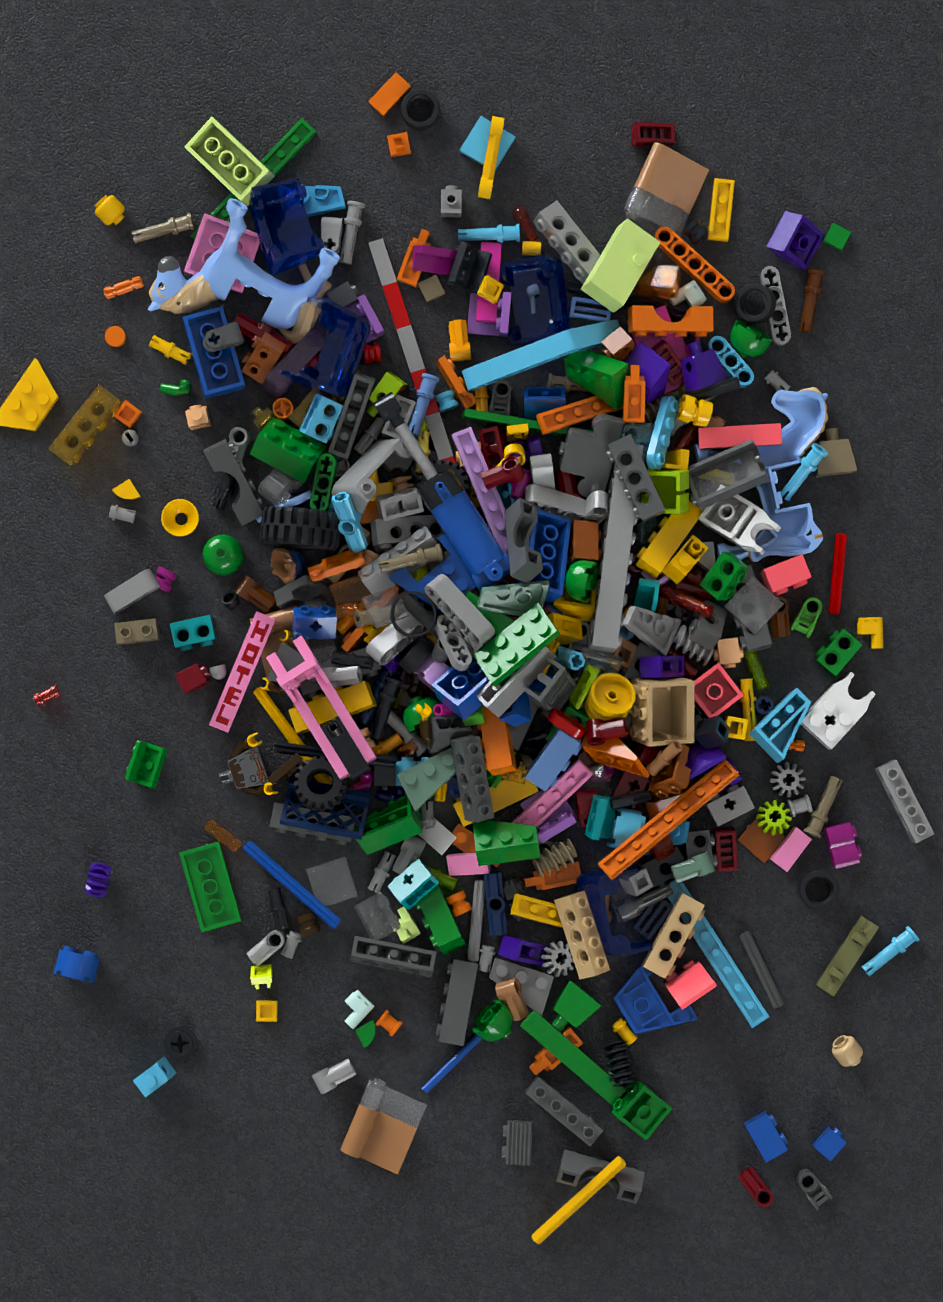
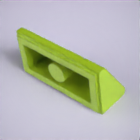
(584, 685)

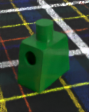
(573, 1006)

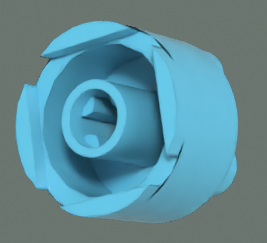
(624, 825)

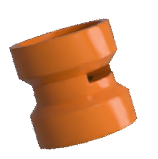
(280, 409)
(458, 903)

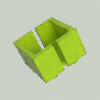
(671, 489)

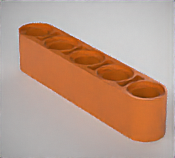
(698, 274)

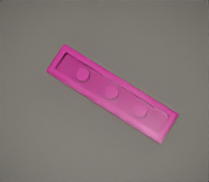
(487, 311)

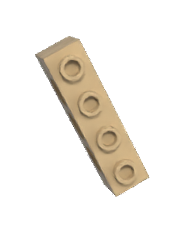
(672, 923)
(582, 935)

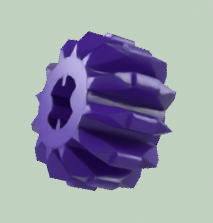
(98, 879)

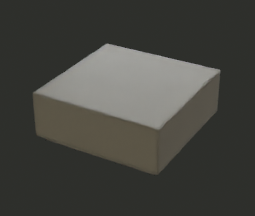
(431, 288)

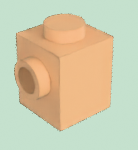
(728, 652)

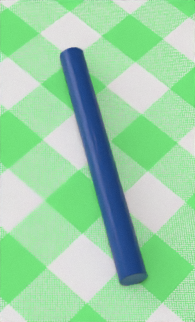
(451, 1063)

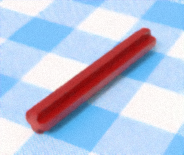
(837, 574)

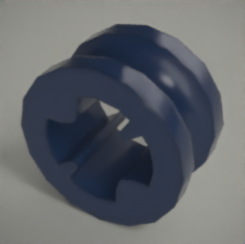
(766, 699)

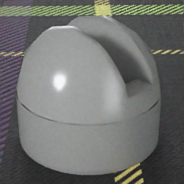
(133, 434)
(218, 672)

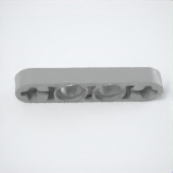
(780, 306)

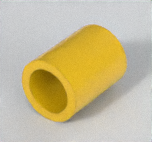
(531, 248)

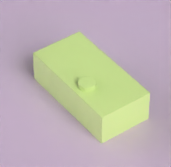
(228, 160)
(620, 265)

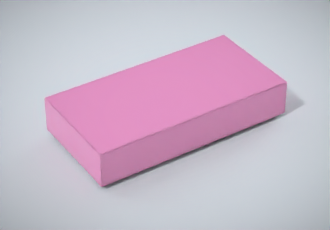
(790, 849)
(465, 864)

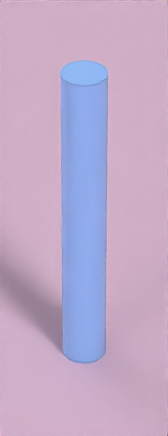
(294, 501)

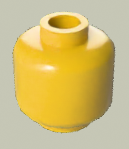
(109, 210)

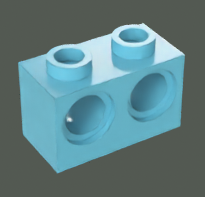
(316, 416)

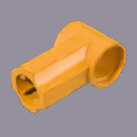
(459, 343)

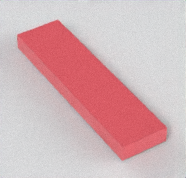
(734, 435)

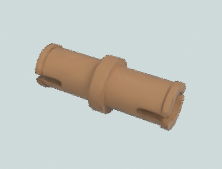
(664, 758)

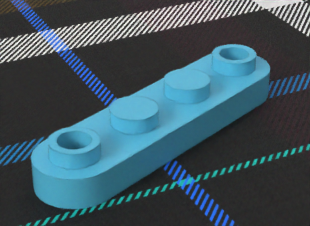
(661, 432)

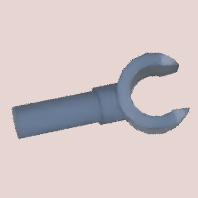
(532, 290)

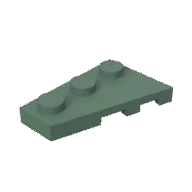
(513, 598)

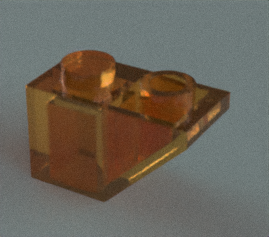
(660, 282)

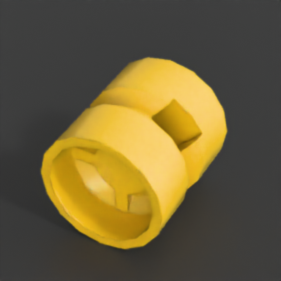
(696, 411)

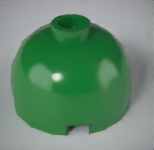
(748, 340)
(223, 554)
(581, 579)
(410, 715)
(494, 1022)

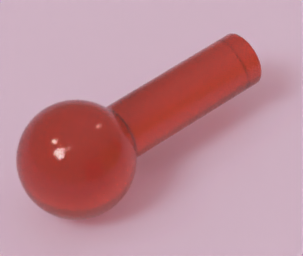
(520, 215)

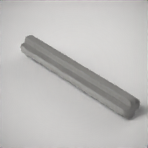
(476, 920)

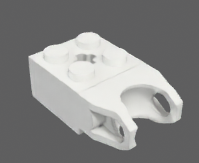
(741, 525)
(841, 707)

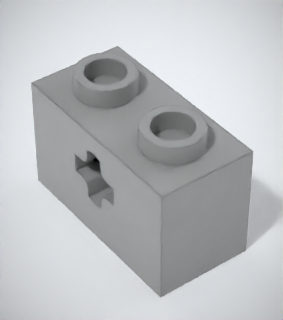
(741, 805)

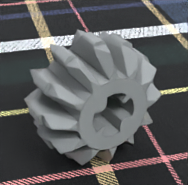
(782, 774)
(552, 954)

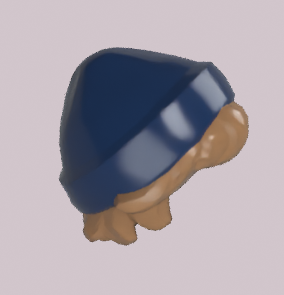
(287, 564)

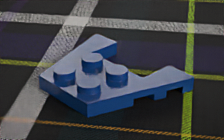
(451, 567)
(644, 1007)

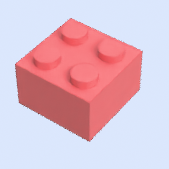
(786, 574)
(715, 691)

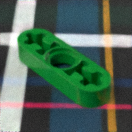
(321, 467)

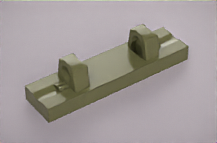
(847, 956)

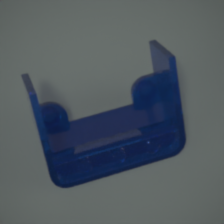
(340, 351)
(596, 887)

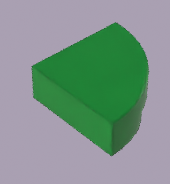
(366, 1033)

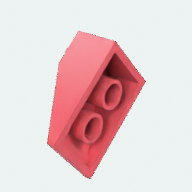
(689, 984)

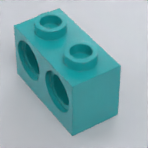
(193, 626)

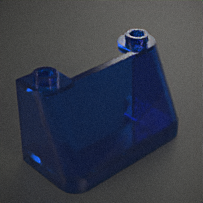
(283, 225)
(551, 303)

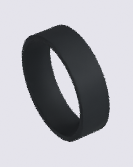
(393, 619)

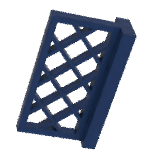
(353, 800)

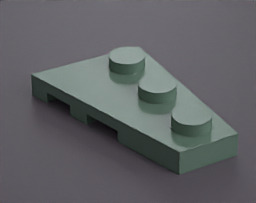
(427, 777)

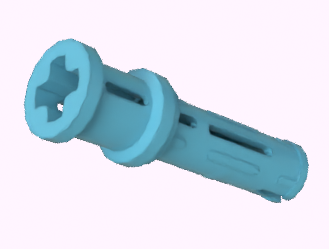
(501, 234)
(808, 464)
(898, 945)

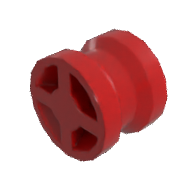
(372, 354)

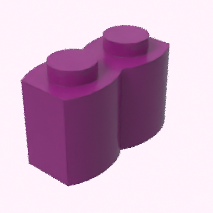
(842, 845)

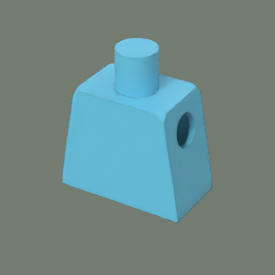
(154, 1077)

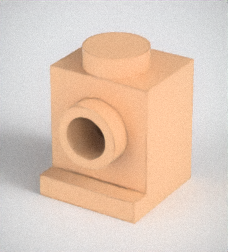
(198, 417)

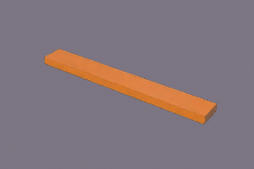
(668, 819)

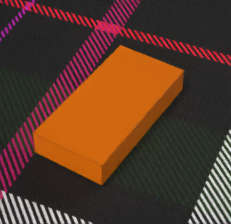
(389, 94)

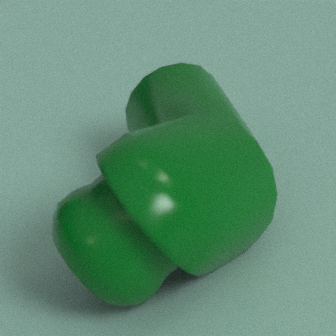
(184, 388)

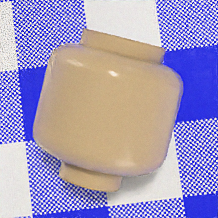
(847, 1051)

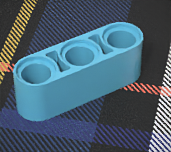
(726, 352)

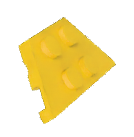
(29, 400)

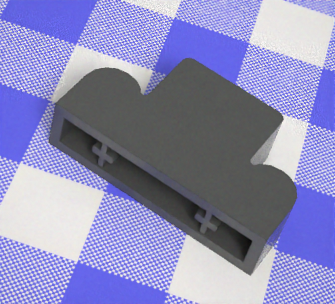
(586, 453)

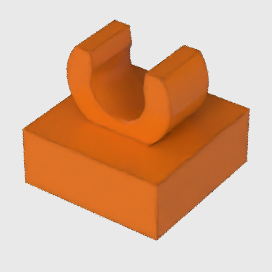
(398, 144)

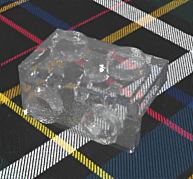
(377, 916)

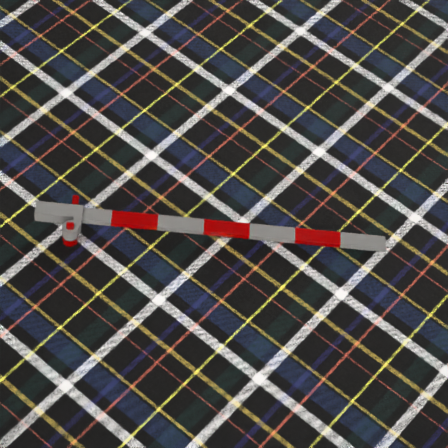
(409, 346)

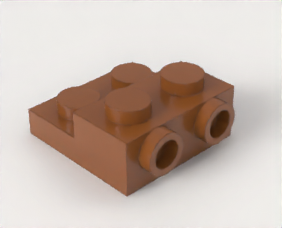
(672, 777)

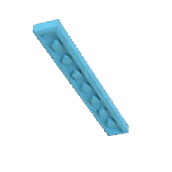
(722, 963)

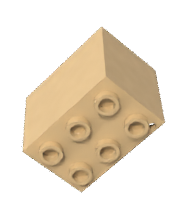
(662, 711)

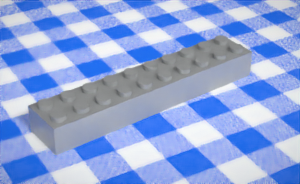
(614, 562)

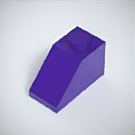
(661, 666)
(522, 950)

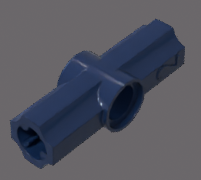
(496, 916)

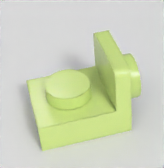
(408, 927)

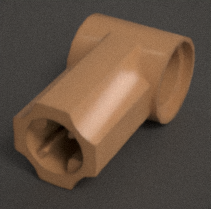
(511, 993)

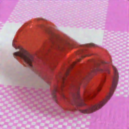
(46, 695)

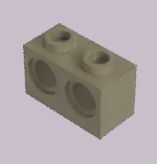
(137, 631)

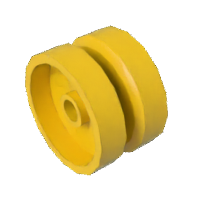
(610, 697)

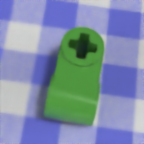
(806, 618)

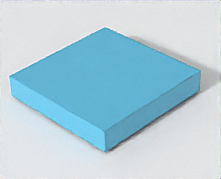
(476, 142)

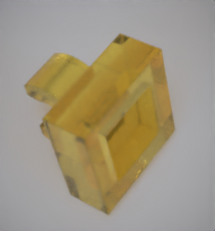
(263, 417)
(516, 776)

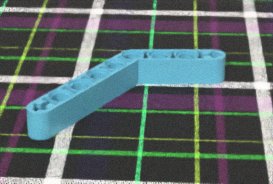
(538, 353)

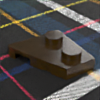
(286, 770)

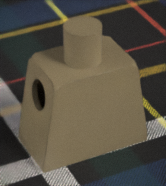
(839, 457)

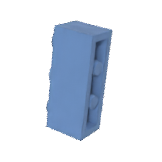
(552, 759)

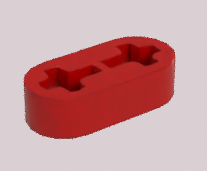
(566, 723)

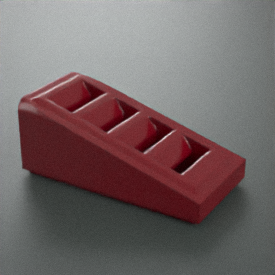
(645, 141)
(660, 346)
(726, 831)

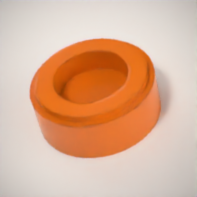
(115, 336)

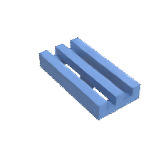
(590, 310)

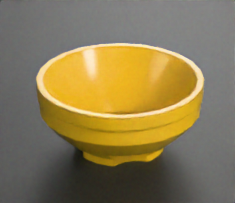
(169, 515)

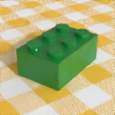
(288, 450)

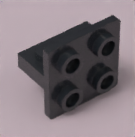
(468, 268)

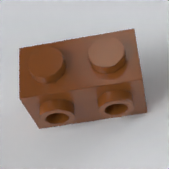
(263, 358)
(584, 541)

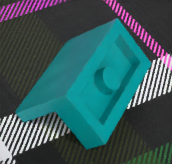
(647, 594)
(600, 818)

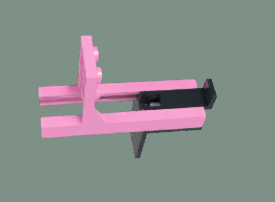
(338, 739)

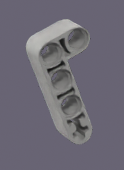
(568, 506)
(461, 612)

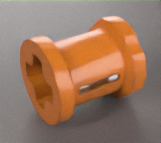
(389, 1023)

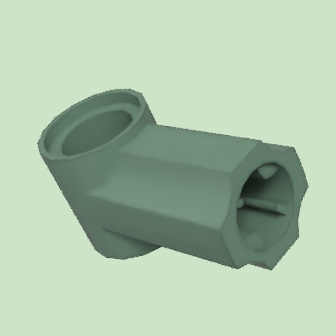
(696, 866)

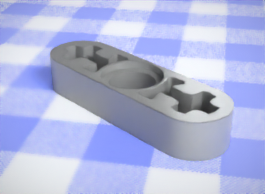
(452, 651)

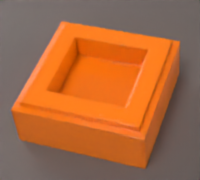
(128, 414)

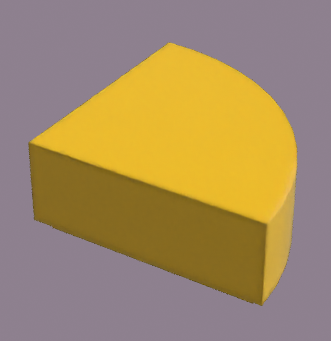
(126, 490)

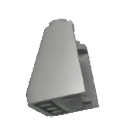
(355, 481)

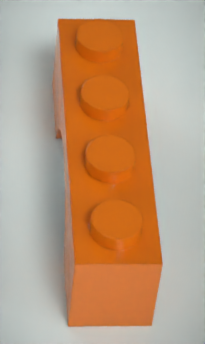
(645, 320)

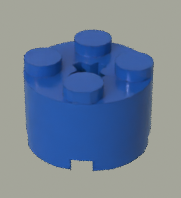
(77, 965)

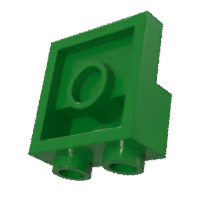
(641, 1109)

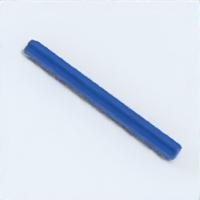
(291, 884)

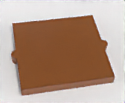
(760, 843)

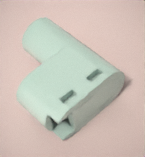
(691, 293)
(361, 1008)

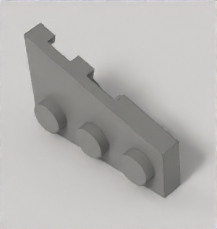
(652, 628)
(533, 982)

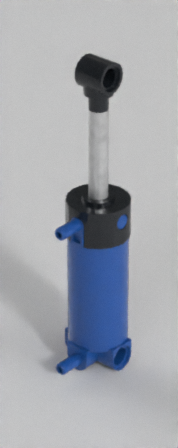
(451, 507)

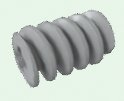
(682, 639)

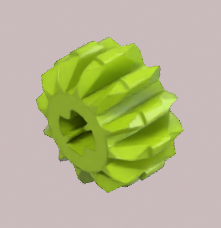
(766, 813)

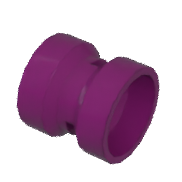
(169, 576)

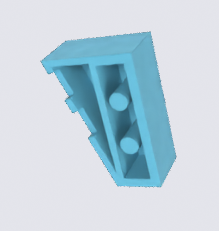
(781, 724)

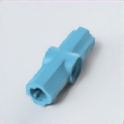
(349, 522)
(569, 658)

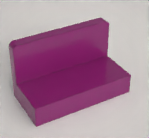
(432, 259)

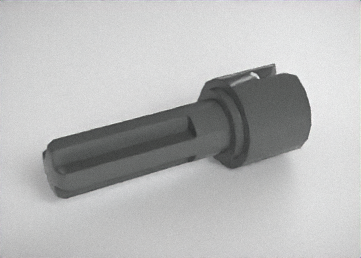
(631, 907)

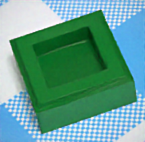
(837, 236)

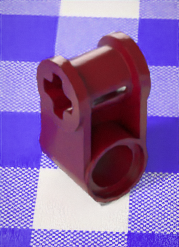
(583, 802)

